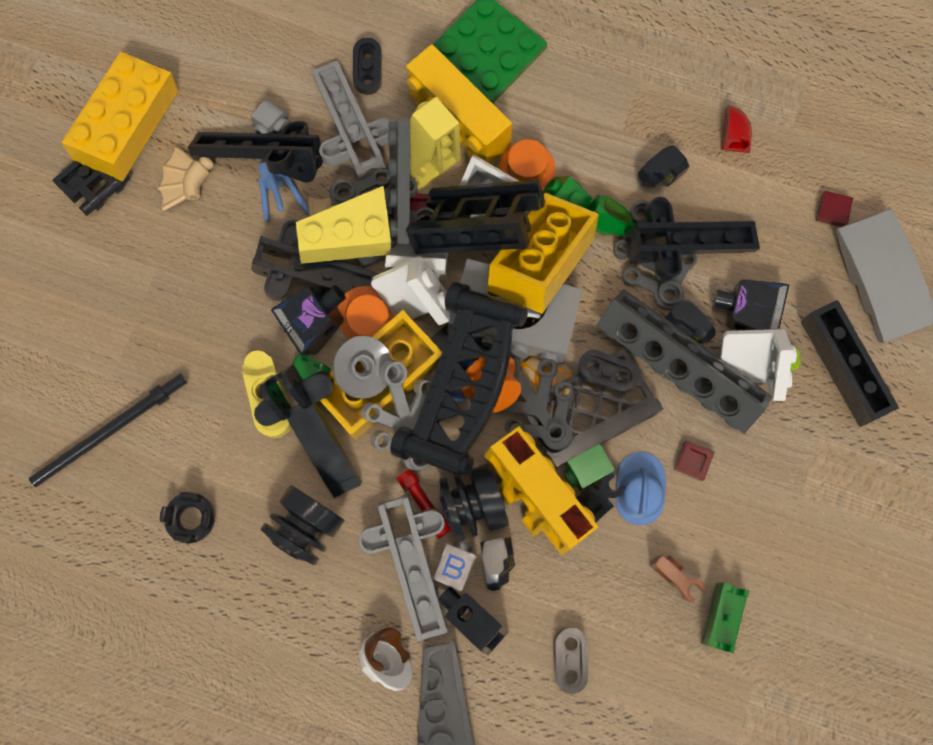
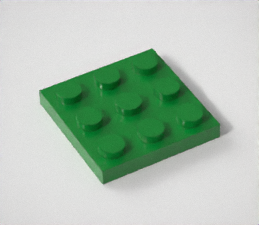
(490, 47)

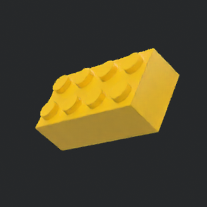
(120, 116)
(481, 124)
(557, 243)
(406, 345)

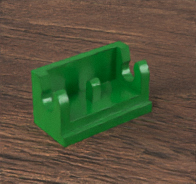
(725, 617)

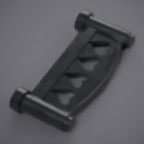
(428, 439)

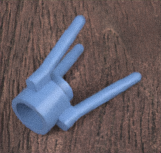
(275, 182)

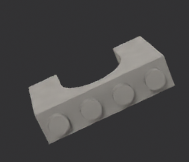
(543, 340)

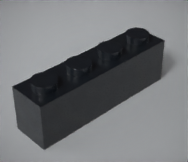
(849, 363)

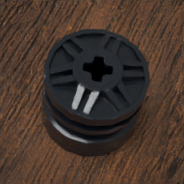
(473, 502)
(301, 525)

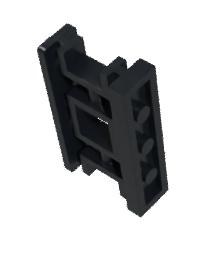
(500, 228)

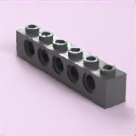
(699, 360)

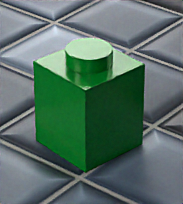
(588, 468)

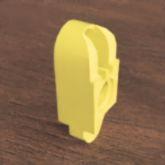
(255, 370)

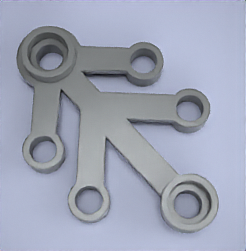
(406, 416)

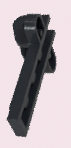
(281, 151)
(685, 238)
(318, 274)
(309, 424)

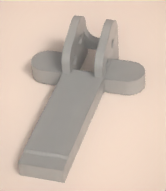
(348, 122)
(410, 562)

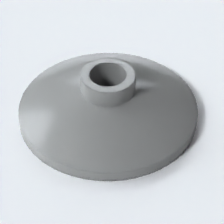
(371, 355)

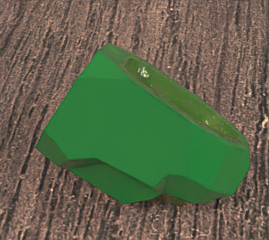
(612, 217)

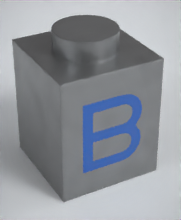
(455, 565)

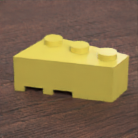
(432, 142)
(346, 230)

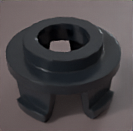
(171, 517)

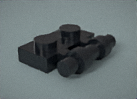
(78, 181)

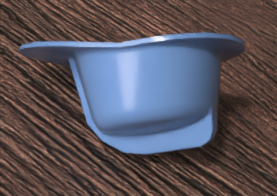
(644, 491)

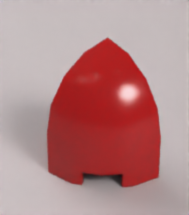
(737, 131)

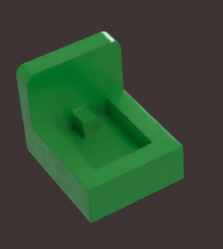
(568, 190)

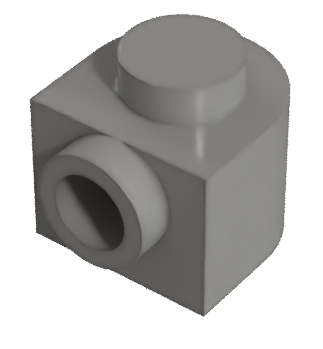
(269, 118)

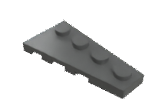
(400, 180)
(443, 700)

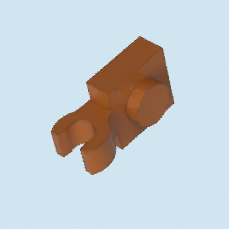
(671, 571)

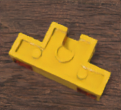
(548, 498)

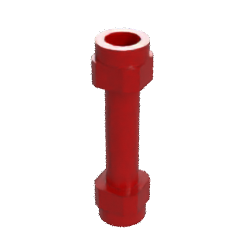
(409, 482)

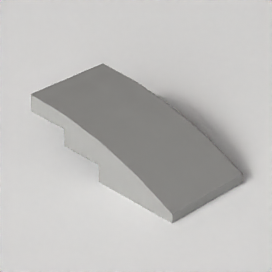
(886, 275)

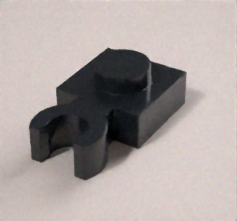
(597, 499)

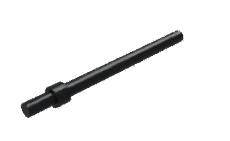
(158, 395)

